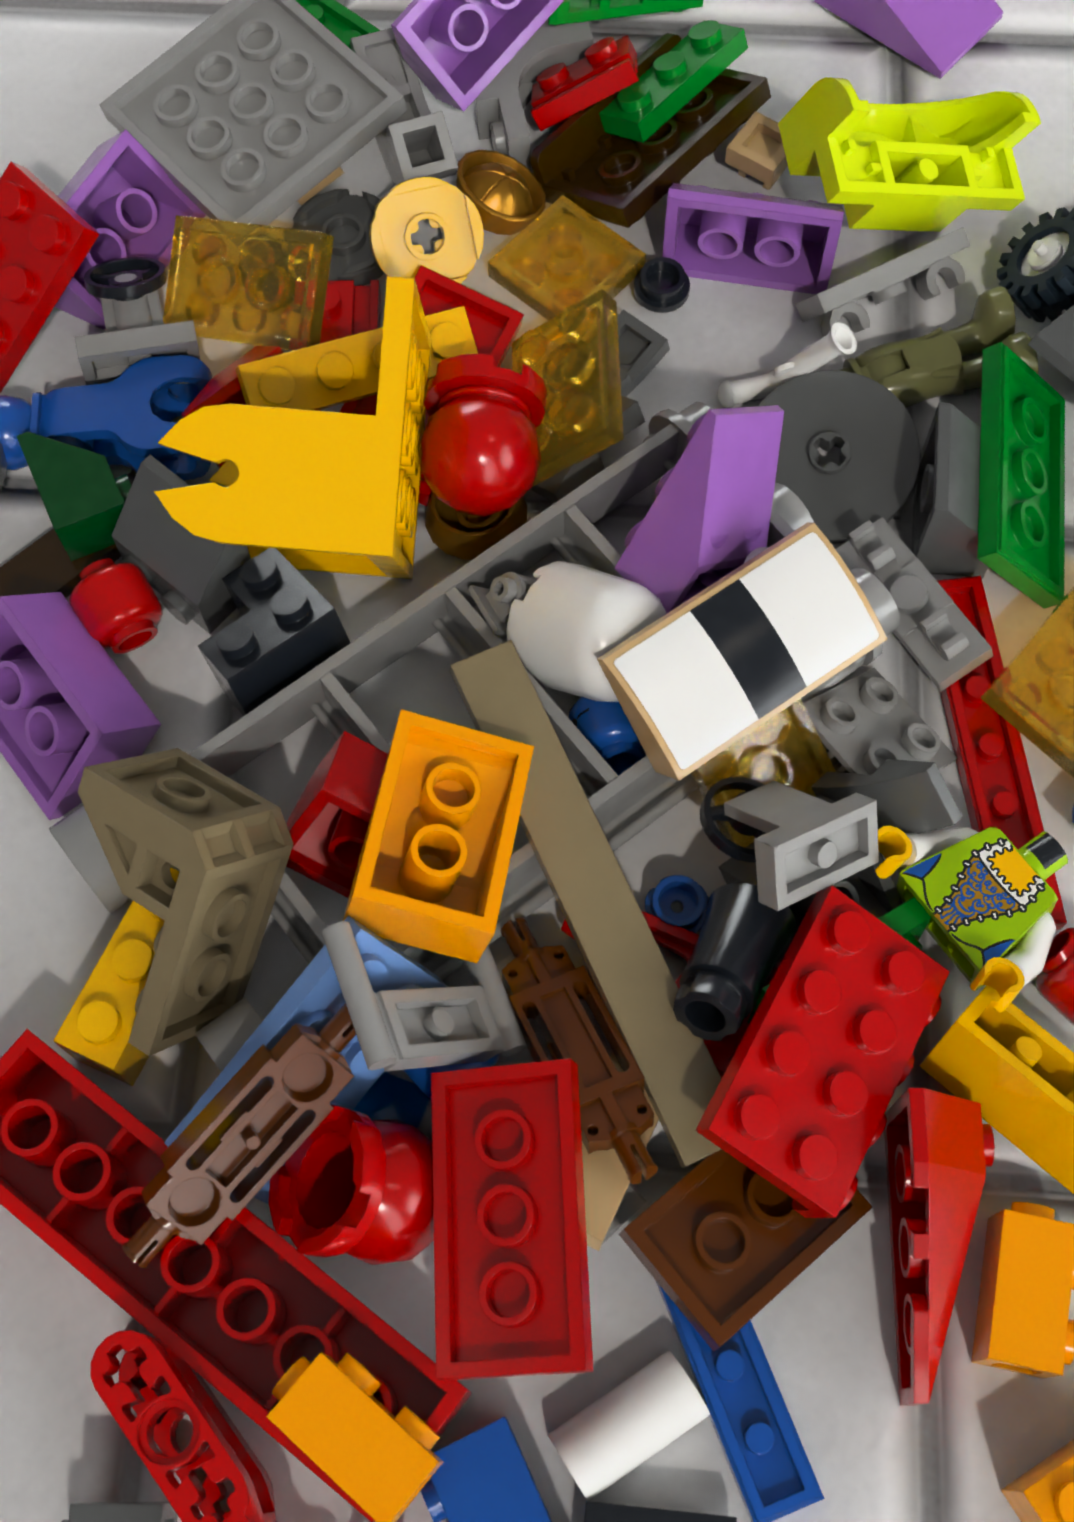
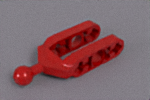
(210, 1427)

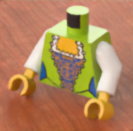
(982, 898)

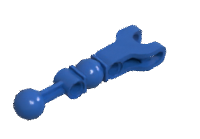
(114, 417)

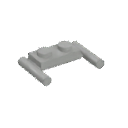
(424, 1024)

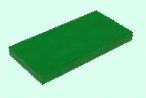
(1022, 477)

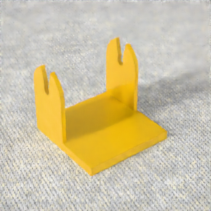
(319, 483)

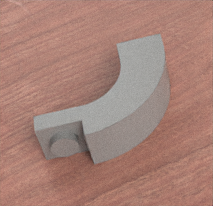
(503, 100)
(417, 140)

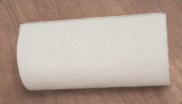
(629, 1424)

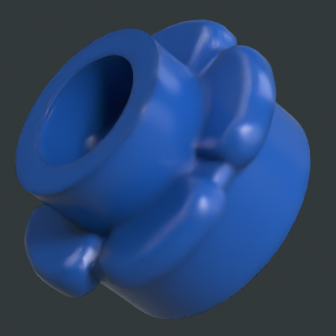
(681, 890)

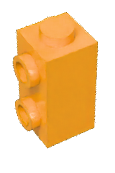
(1026, 1293)
(352, 1436)

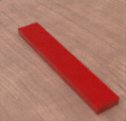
(986, 745)

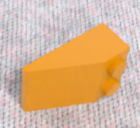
(440, 837)

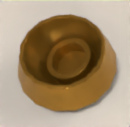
(501, 190)
(469, 534)

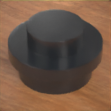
(661, 285)

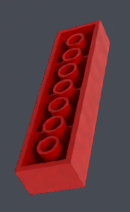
(226, 1307)

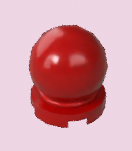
(481, 433)
(357, 1190)

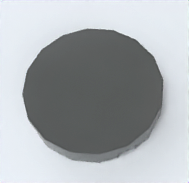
(349, 222)

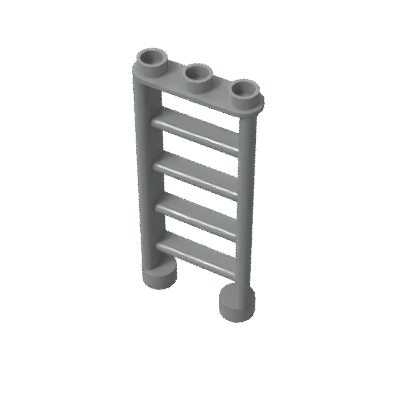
(621, 802)

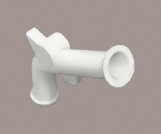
(837, 342)

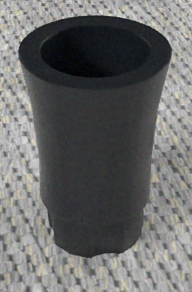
(731, 960)

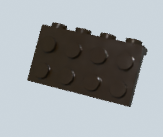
(624, 177)

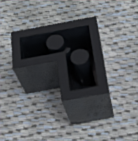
(279, 637)

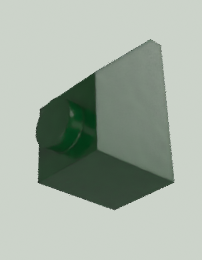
(76, 491)

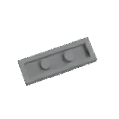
(887, 282)
(930, 621)

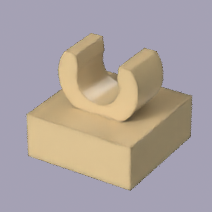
(758, 150)

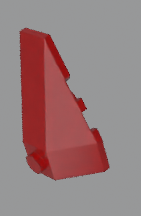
(934, 1190)

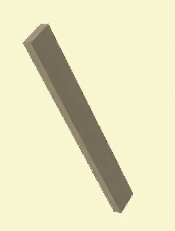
(596, 900)

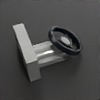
(131, 320)
(798, 837)

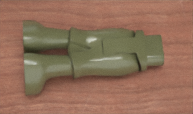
(933, 362)

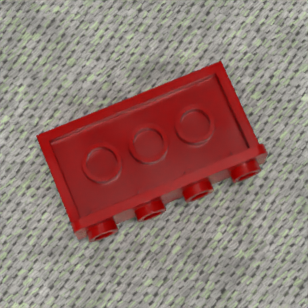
(825, 1054)

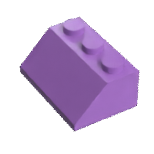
(465, 43)
(132, 209)
(752, 238)
(62, 701)

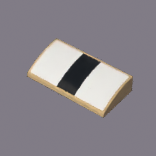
(741, 651)

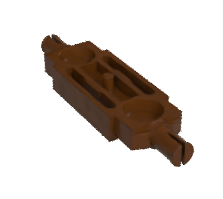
(612, 1102)
(244, 1135)

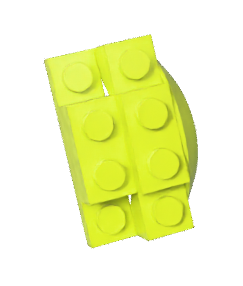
(908, 161)

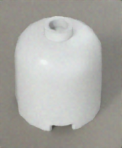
(573, 620)

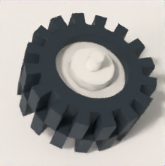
(1041, 267)

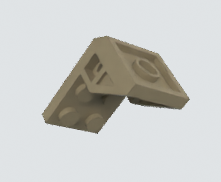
(230, 863)

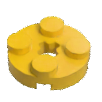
(445, 208)

